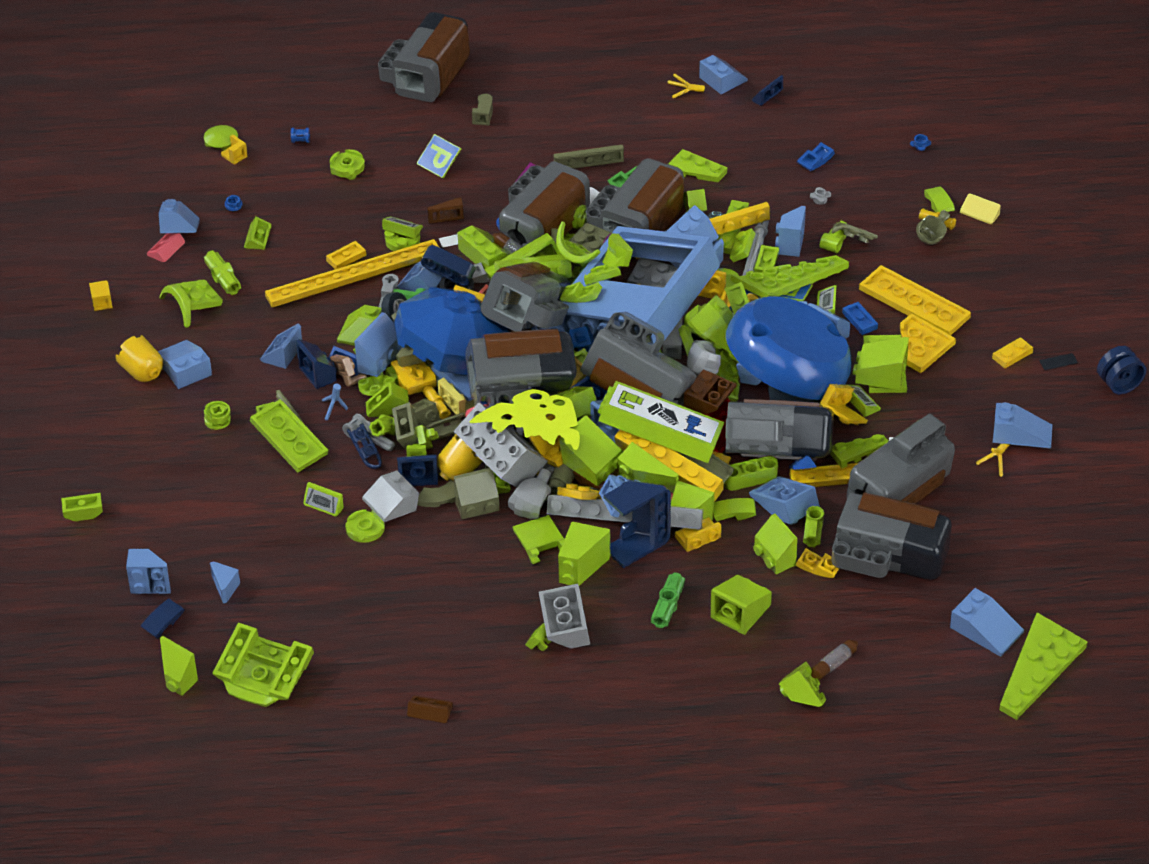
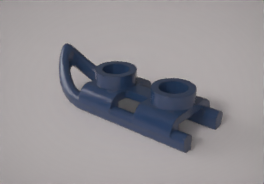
(368, 449)

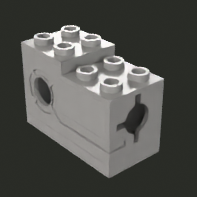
(502, 452)

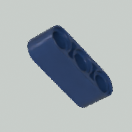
(448, 265)

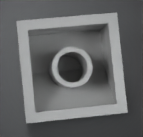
(391, 496)

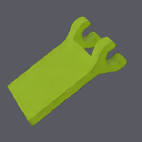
(538, 536)

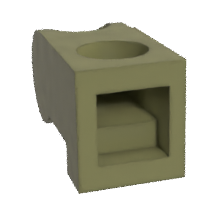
(483, 114)

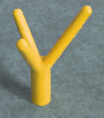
(689, 87)
(998, 452)

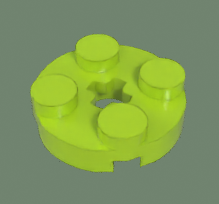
(340, 167)
(396, 243)

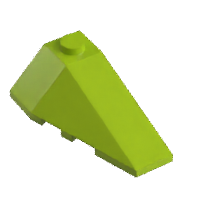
(712, 323)

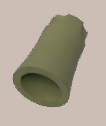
(560, 478)

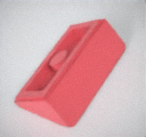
(166, 246)

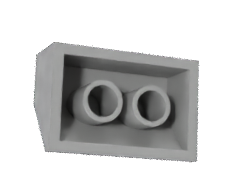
(564, 616)

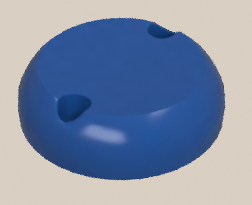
(789, 346)

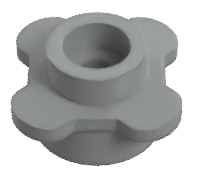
(820, 195)

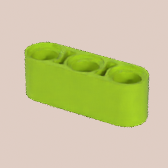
(752, 473)

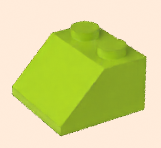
(776, 545)

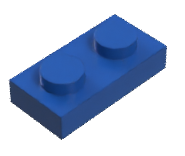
(860, 318)

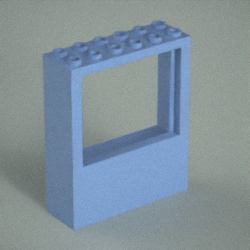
(651, 304)

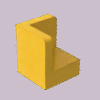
(236, 152)
(100, 295)

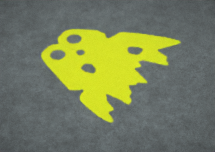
(533, 419)

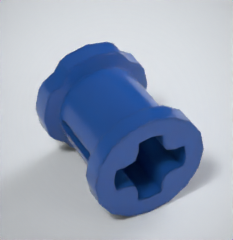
(295, 132)

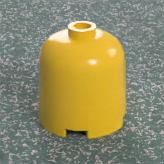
(140, 359)
(457, 459)

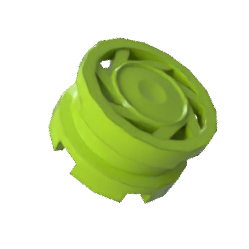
(579, 217)
(217, 414)

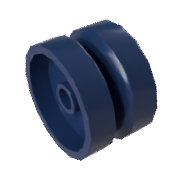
(1121, 369)

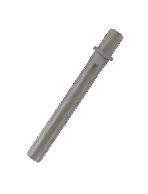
(761, 231)

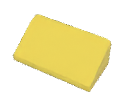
(980, 209)

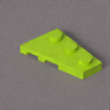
(698, 166)
(856, 449)

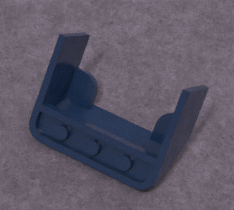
(649, 523)

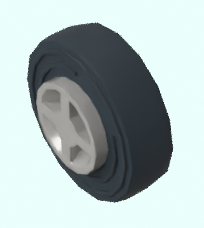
(391, 303)

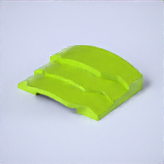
(261, 668)

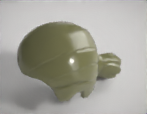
(932, 228)

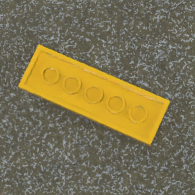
(912, 298)

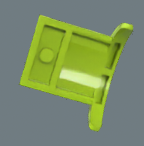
(572, 251)
(192, 296)

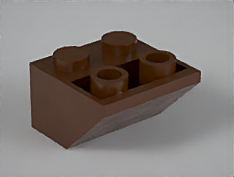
(708, 392)

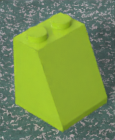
(882, 363)
(595, 455)
(583, 552)
(739, 603)

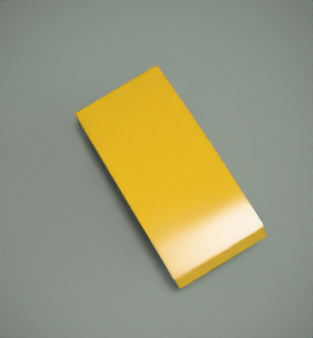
(816, 564)

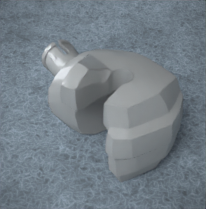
(703, 356)
(530, 495)

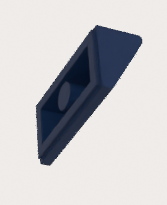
(769, 91)

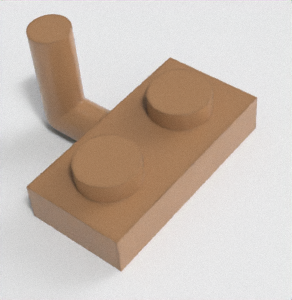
(345, 368)

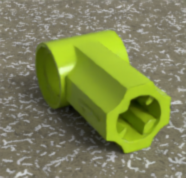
(833, 241)
(383, 426)
(813, 526)

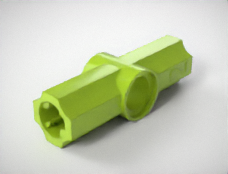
(222, 272)

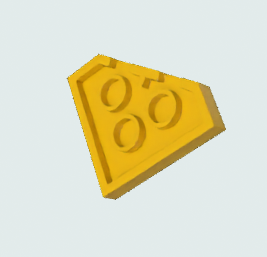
(925, 342)

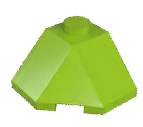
(802, 687)

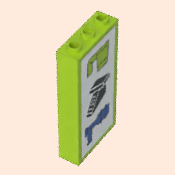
(660, 421)

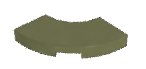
(435, 496)

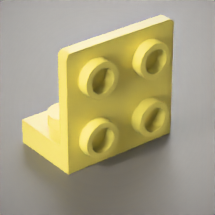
(453, 398)

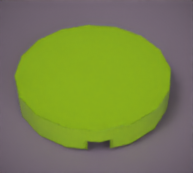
(364, 526)

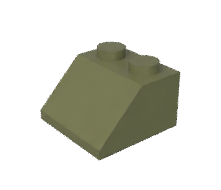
(476, 493)

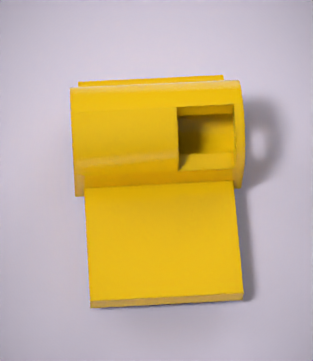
(414, 377)

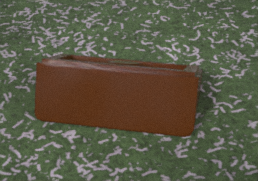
(429, 709)

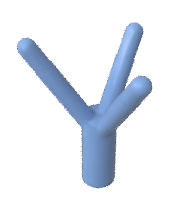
(335, 397)

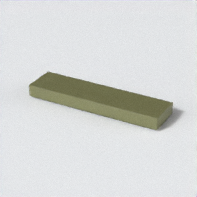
(591, 157)

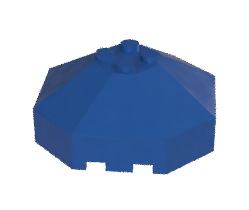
(440, 327)

